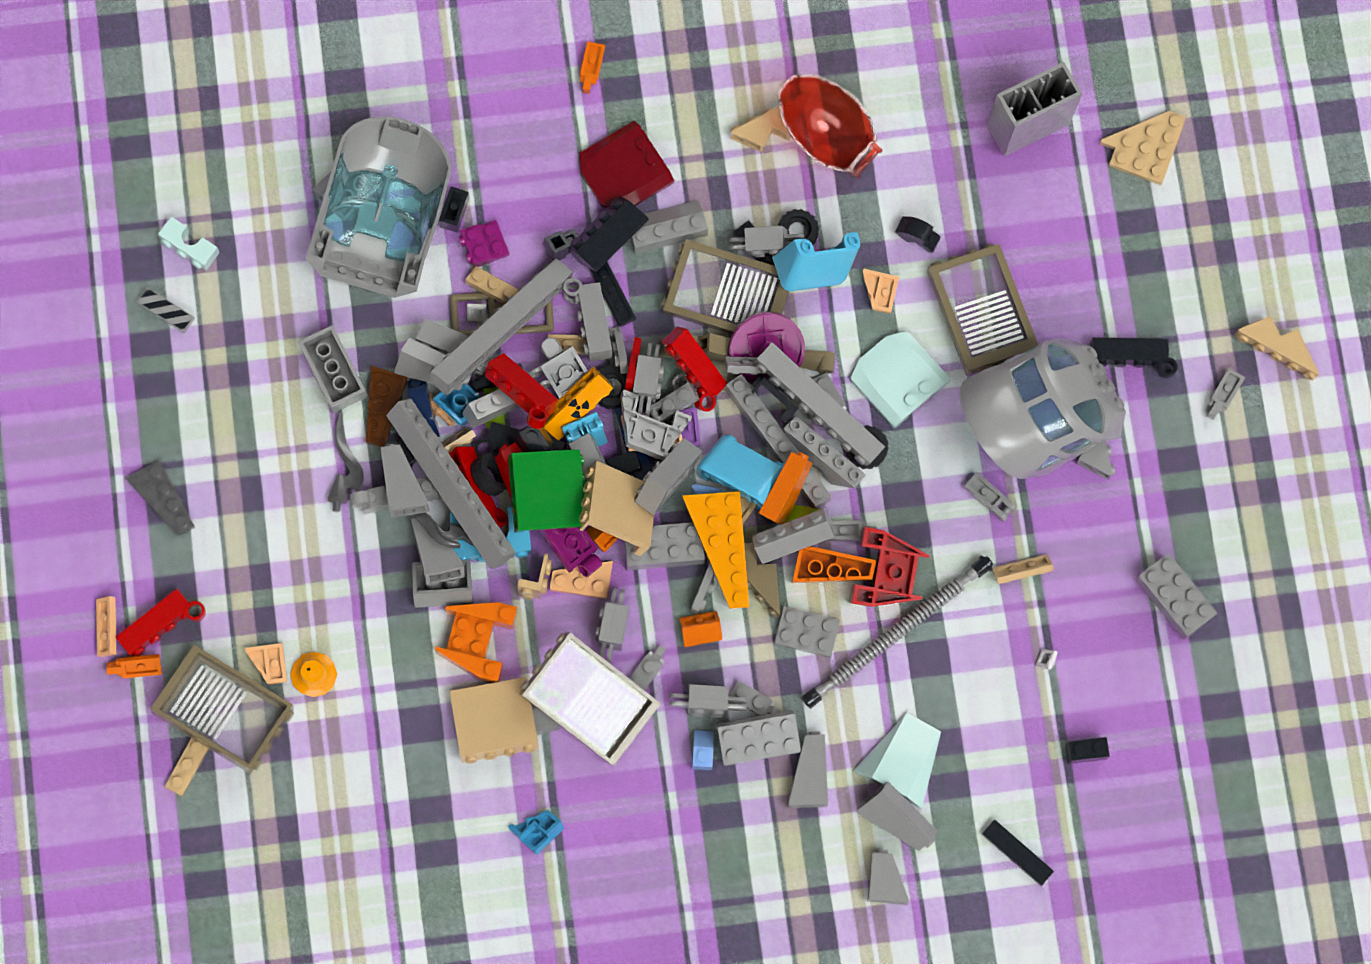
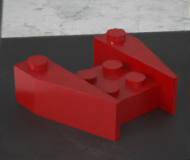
(893, 570)

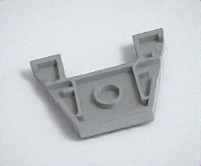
(647, 433)

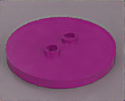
(761, 330)

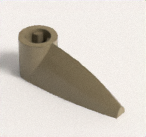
(819, 361)

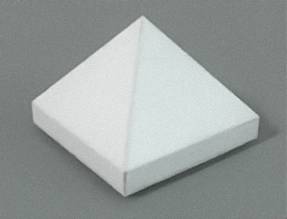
(476, 312)
(1046, 659)

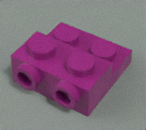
(484, 243)

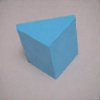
(456, 402)

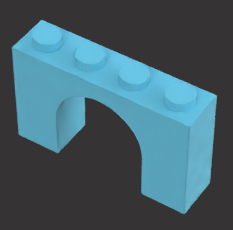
(519, 542)

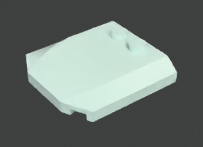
(898, 377)

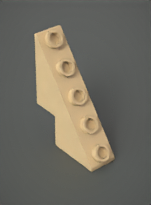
(759, 130)
(1286, 348)

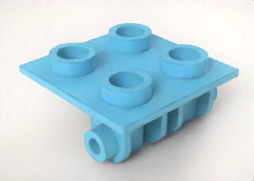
(588, 424)

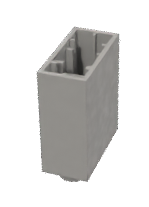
(1034, 109)

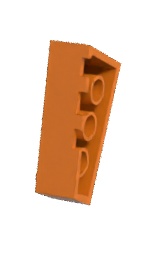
(823, 565)

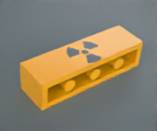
(578, 401)

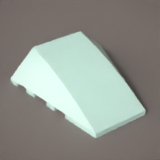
(904, 759)

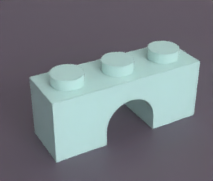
(200, 254)

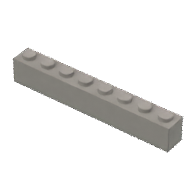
(818, 404)
(773, 436)

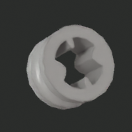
(676, 379)

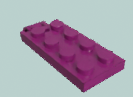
(567, 542)

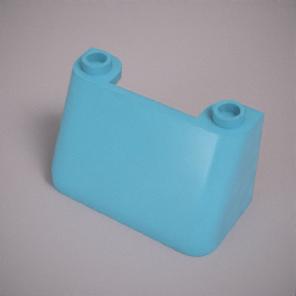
(805, 269)
(740, 469)

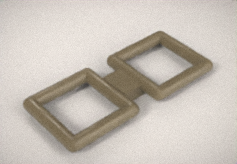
(492, 306)

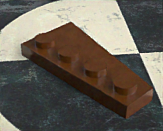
(385, 391)

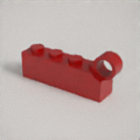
(696, 365)
(522, 389)
(463, 459)
(156, 622)

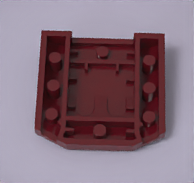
(624, 167)

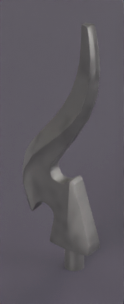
(356, 476)
(445, 538)

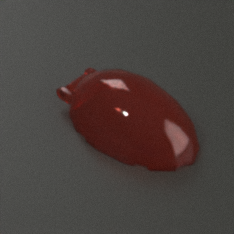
(827, 123)

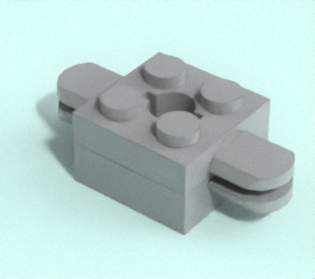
(764, 240)
(562, 366)
(647, 378)
(613, 625)
(708, 701)

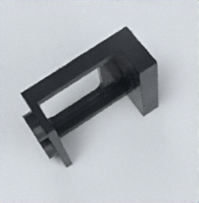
(778, 392)

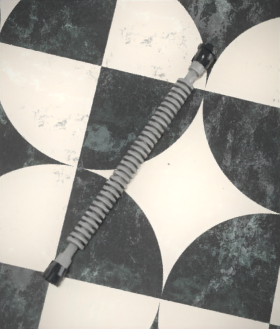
(900, 629)

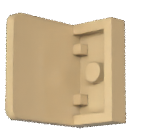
(531, 589)

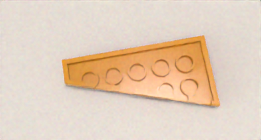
(721, 534)

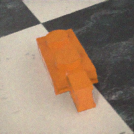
(591, 65)
(135, 666)

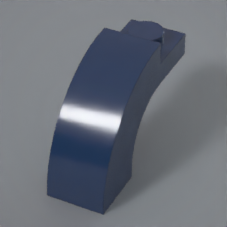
(419, 393)

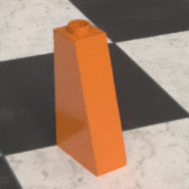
(786, 488)

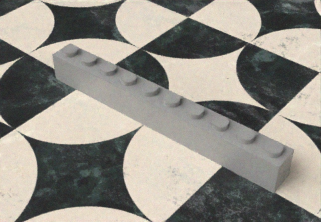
(500, 327)
(450, 483)

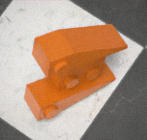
(472, 636)

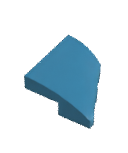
(538, 831)

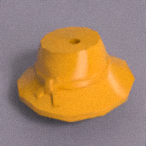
(318, 679)

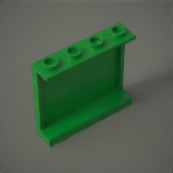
(546, 489)

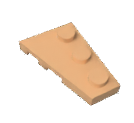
(575, 583)

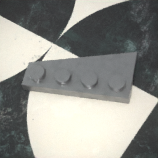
(160, 494)

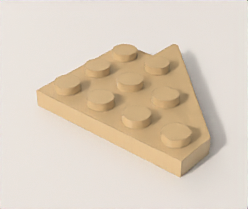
(1146, 147)

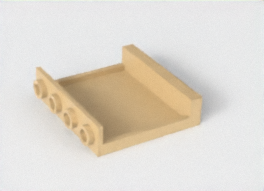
(612, 506)
(493, 721)

